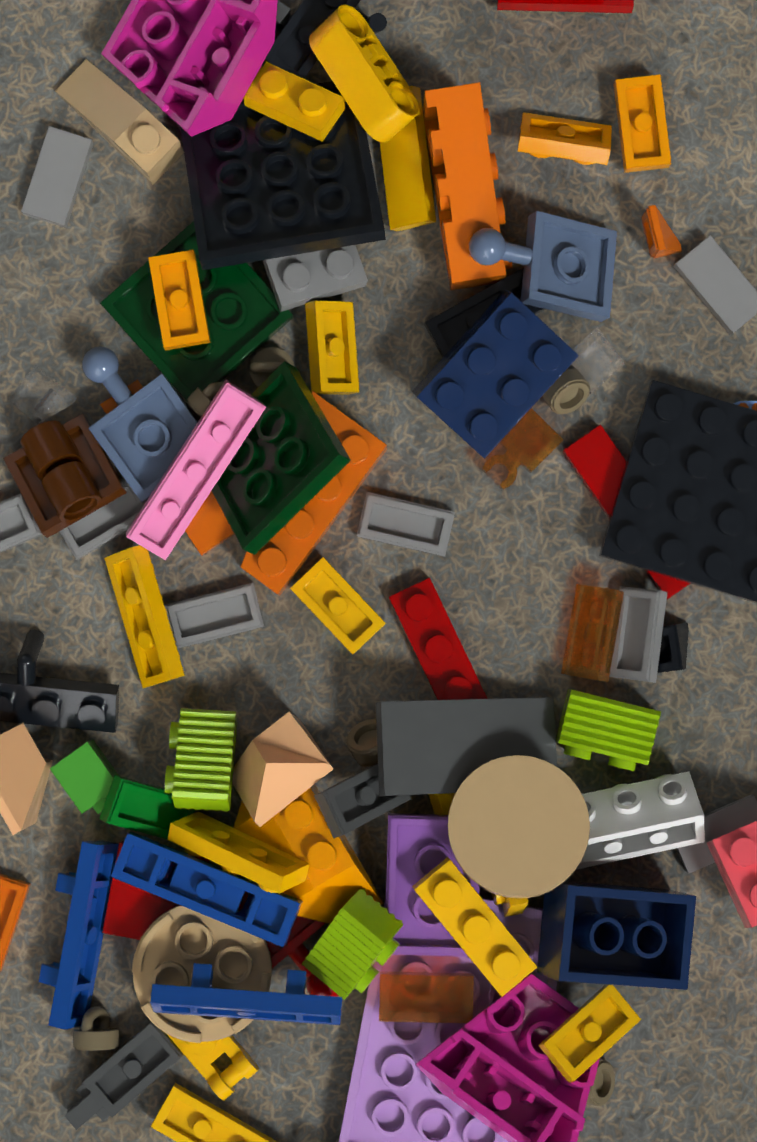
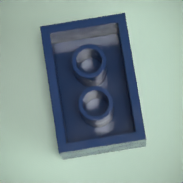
(495, 373)
(617, 935)

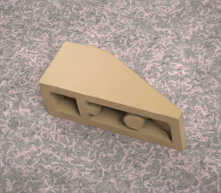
(121, 121)

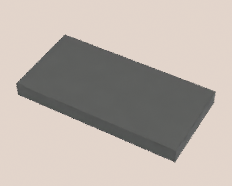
(441, 742)

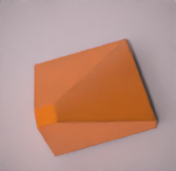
(658, 234)

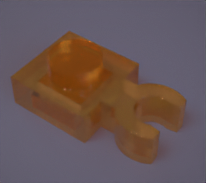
(526, 445)

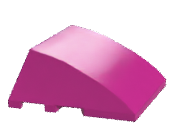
(193, 54)
(503, 1074)

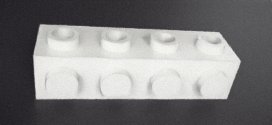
(642, 819)

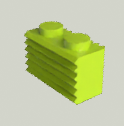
(607, 728)
(203, 759)
(352, 945)

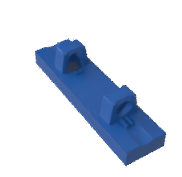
(205, 888)
(83, 937)
(208, 1001)

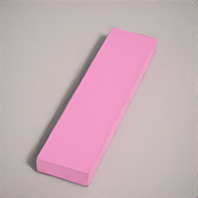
(195, 470)

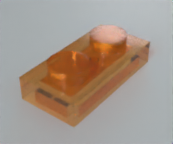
(592, 632)
(426, 997)

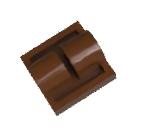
(63, 473)

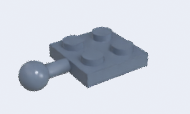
(563, 262)
(144, 427)

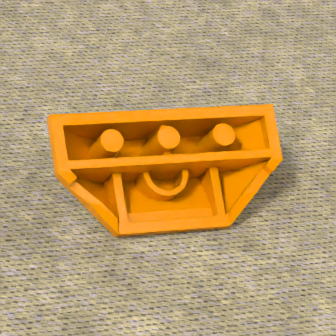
(333, 865)

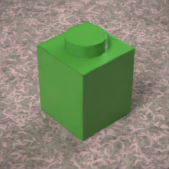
(85, 776)

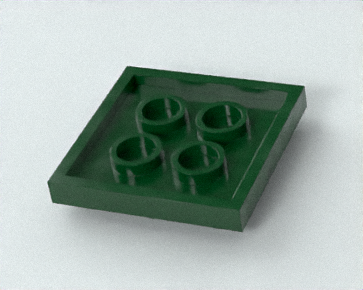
(238, 315)
(280, 461)

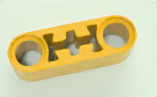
(364, 73)

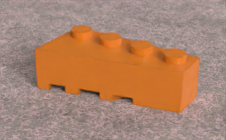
(463, 179)
(293, 544)

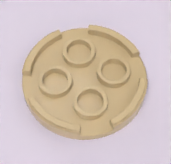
(518, 826)
(168, 957)

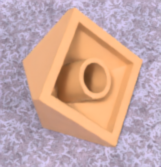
(278, 768)
(21, 778)

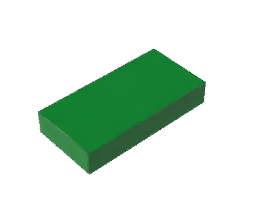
(141, 807)

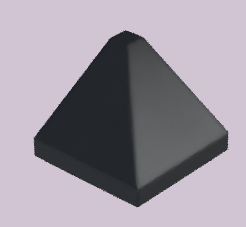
(673, 648)

